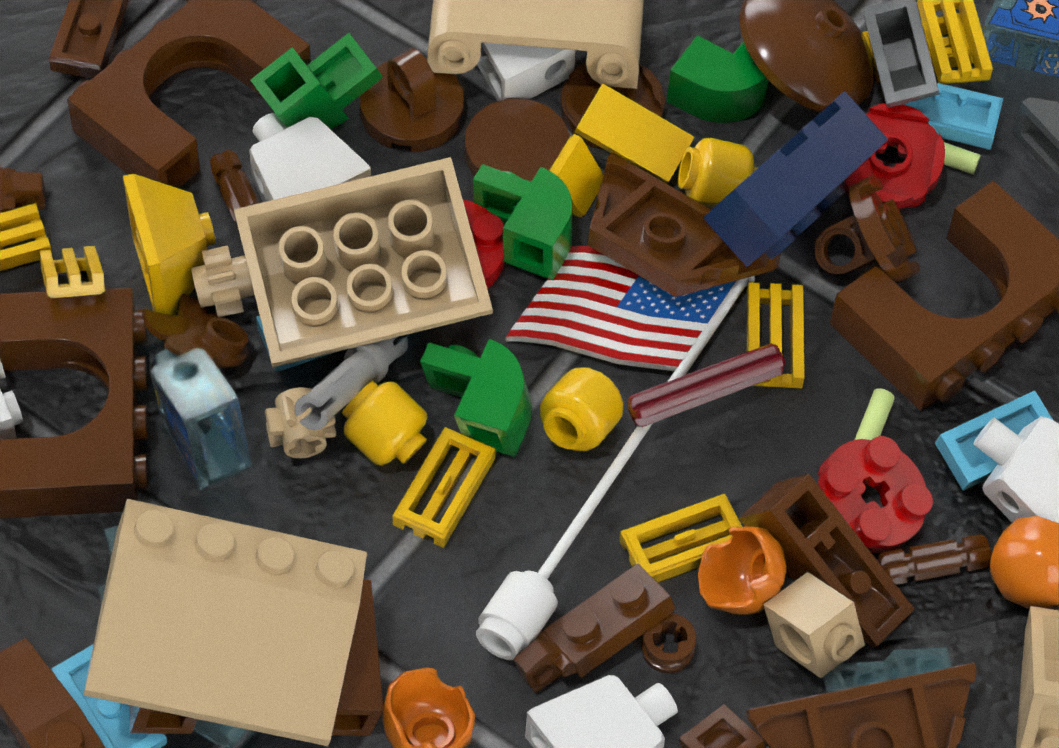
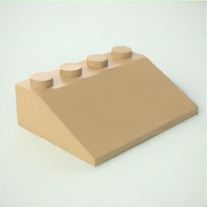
(362, 262)
(226, 623)

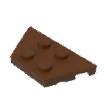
(662, 233)
(893, 713)

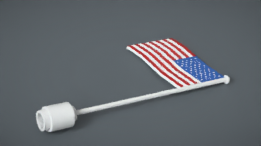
(618, 318)

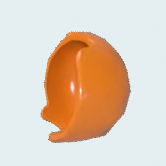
(1028, 563)
(742, 571)
(426, 712)

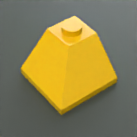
(166, 238)

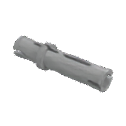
(338, 388)

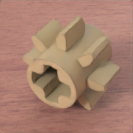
(222, 281)
(286, 430)

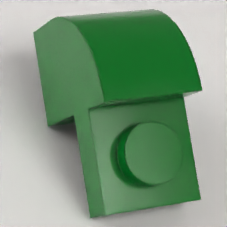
(716, 83)
(317, 88)
(533, 216)
(492, 390)

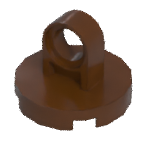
(412, 104)
(876, 232)

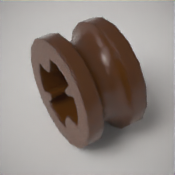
(665, 661)

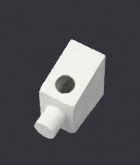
(523, 70)
(300, 158)
(1027, 468)
(601, 717)

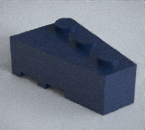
(794, 181)

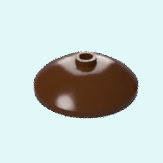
(808, 49)

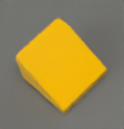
(579, 173)

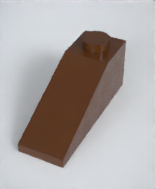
(825, 545)
(38, 704)

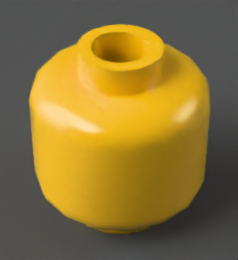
(714, 170)
(581, 409)
(385, 423)

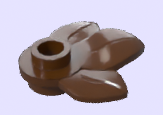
(201, 329)

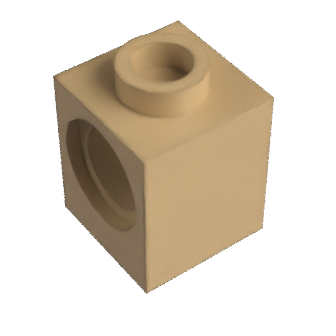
(814, 624)

